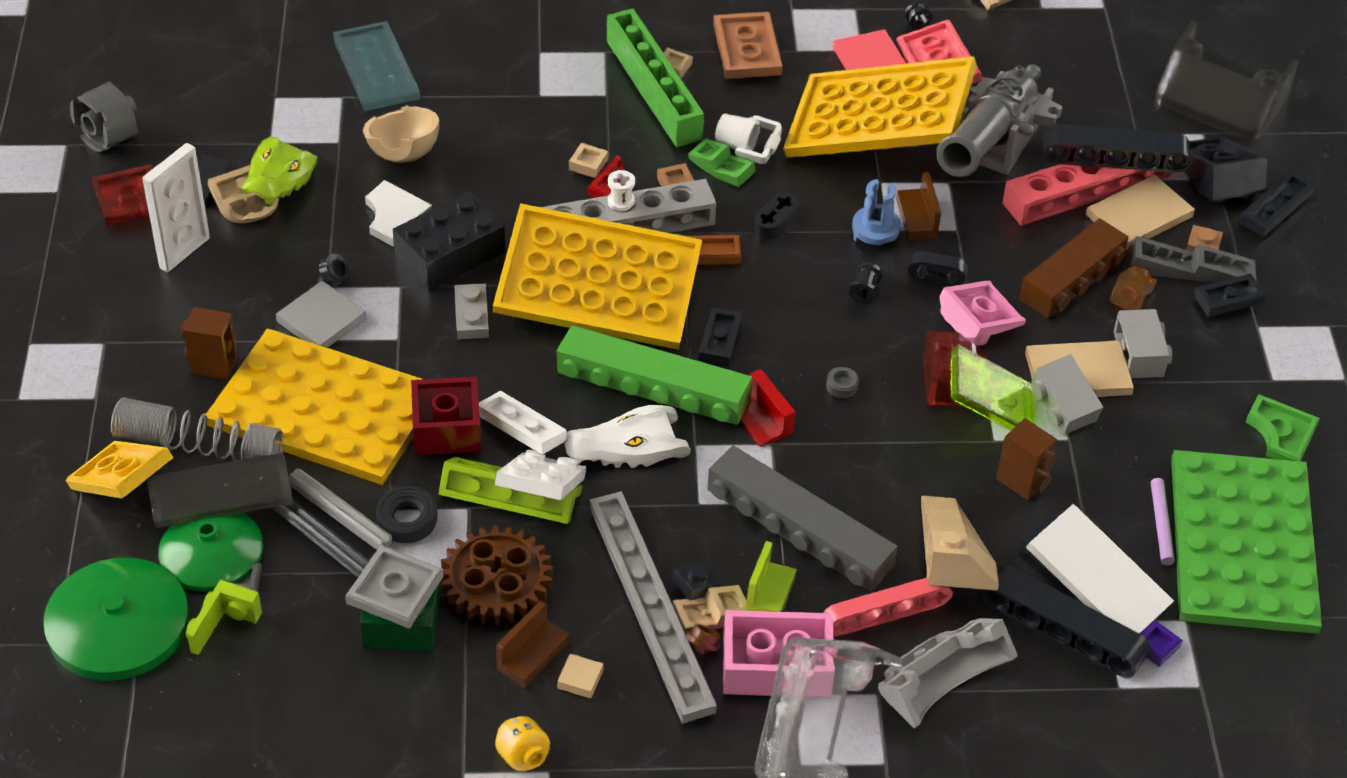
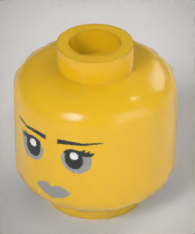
(522, 743)

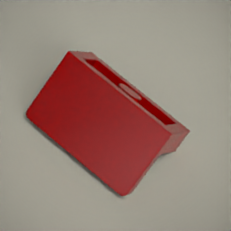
(767, 413)

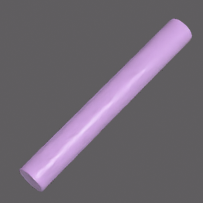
(1162, 521)

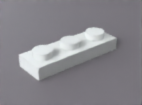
(522, 422)

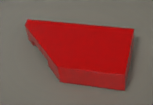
(599, 186)

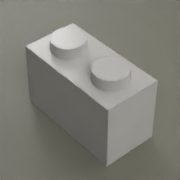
(1143, 343)
(1066, 394)

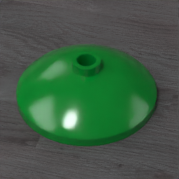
(211, 551)

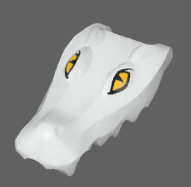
(632, 438)

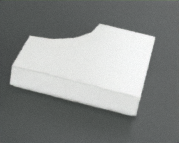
(392, 208)

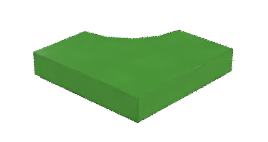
(1283, 427)

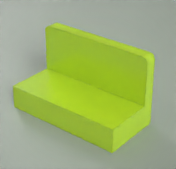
(769, 584)

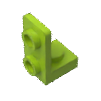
(226, 598)

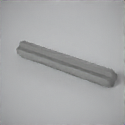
(339, 509)

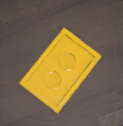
(119, 469)

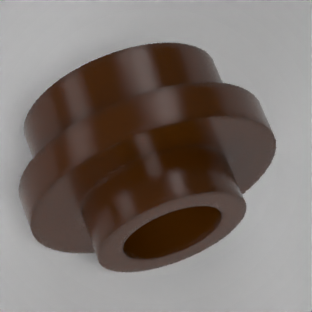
(703, 639)

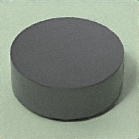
(842, 382)

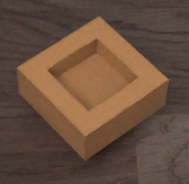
(674, 175)
(1205, 237)

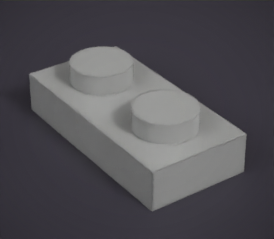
(471, 311)

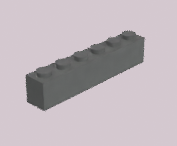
(802, 518)

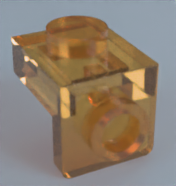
(1132, 288)

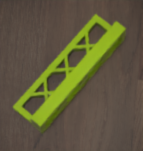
(476, 483)

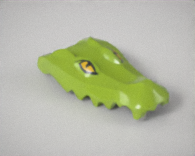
(278, 169)

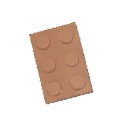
(747, 45)

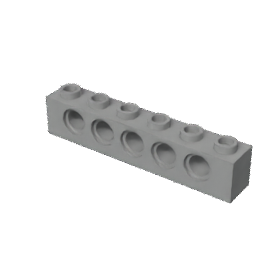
(658, 208)

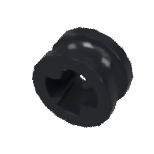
(918, 15)

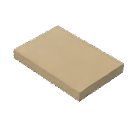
(1142, 209)
(1099, 362)

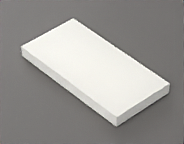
(176, 207)
(1098, 571)

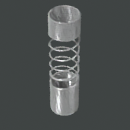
(156, 425)

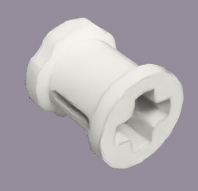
(624, 190)

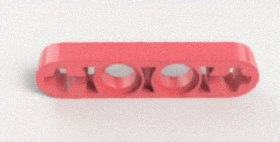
(887, 606)

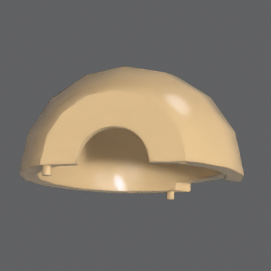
(402, 134)

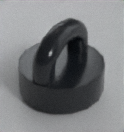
(333, 270)

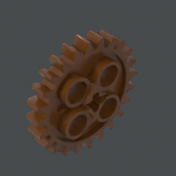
(496, 575)

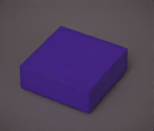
(1162, 642)

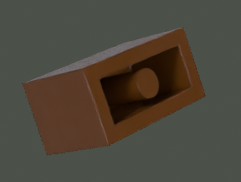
(210, 343)
(1027, 459)

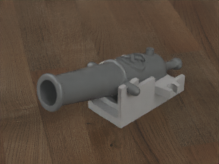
(998, 122)

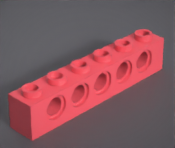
(1066, 188)

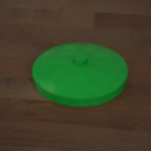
(116, 619)

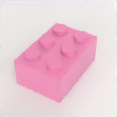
(755, 645)

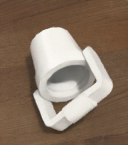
(743, 133)

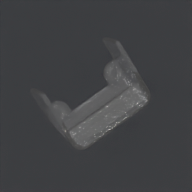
(810, 704)

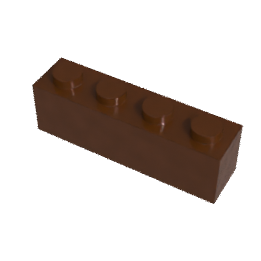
(1074, 268)

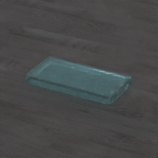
(376, 66)

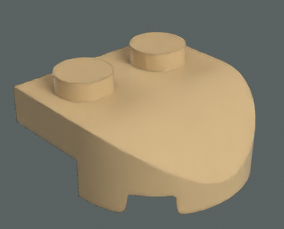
(237, 205)

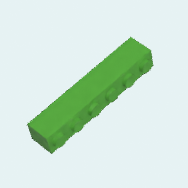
(655, 78)
(654, 374)

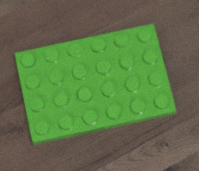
(1244, 542)

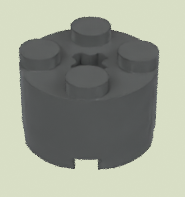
(104, 116)

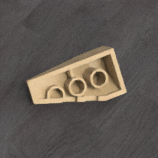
(954, 548)

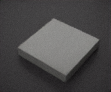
(321, 315)
(394, 586)

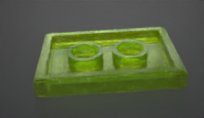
(990, 389)

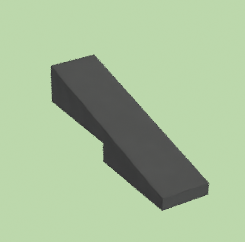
(1200, 265)

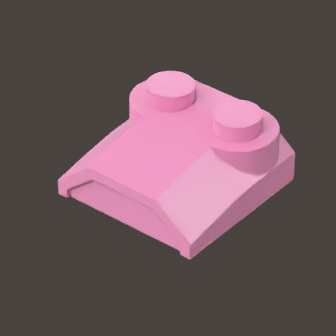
(978, 311)

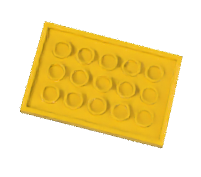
(880, 107)
(598, 276)
(325, 404)

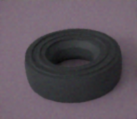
(407, 531)

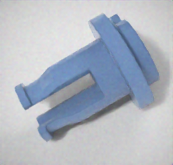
(877, 222)

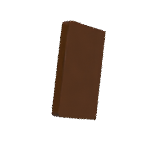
(920, 210)
(530, 646)

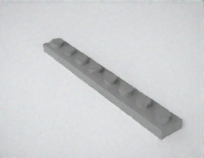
(653, 608)

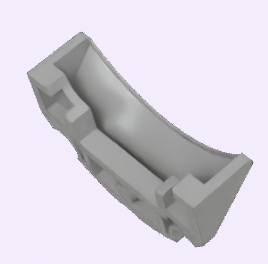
(943, 664)

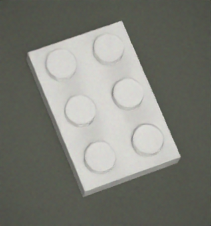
(541, 475)

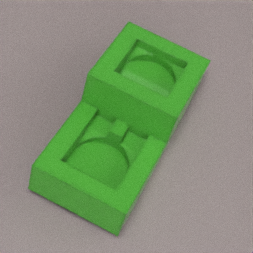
(718, 161)

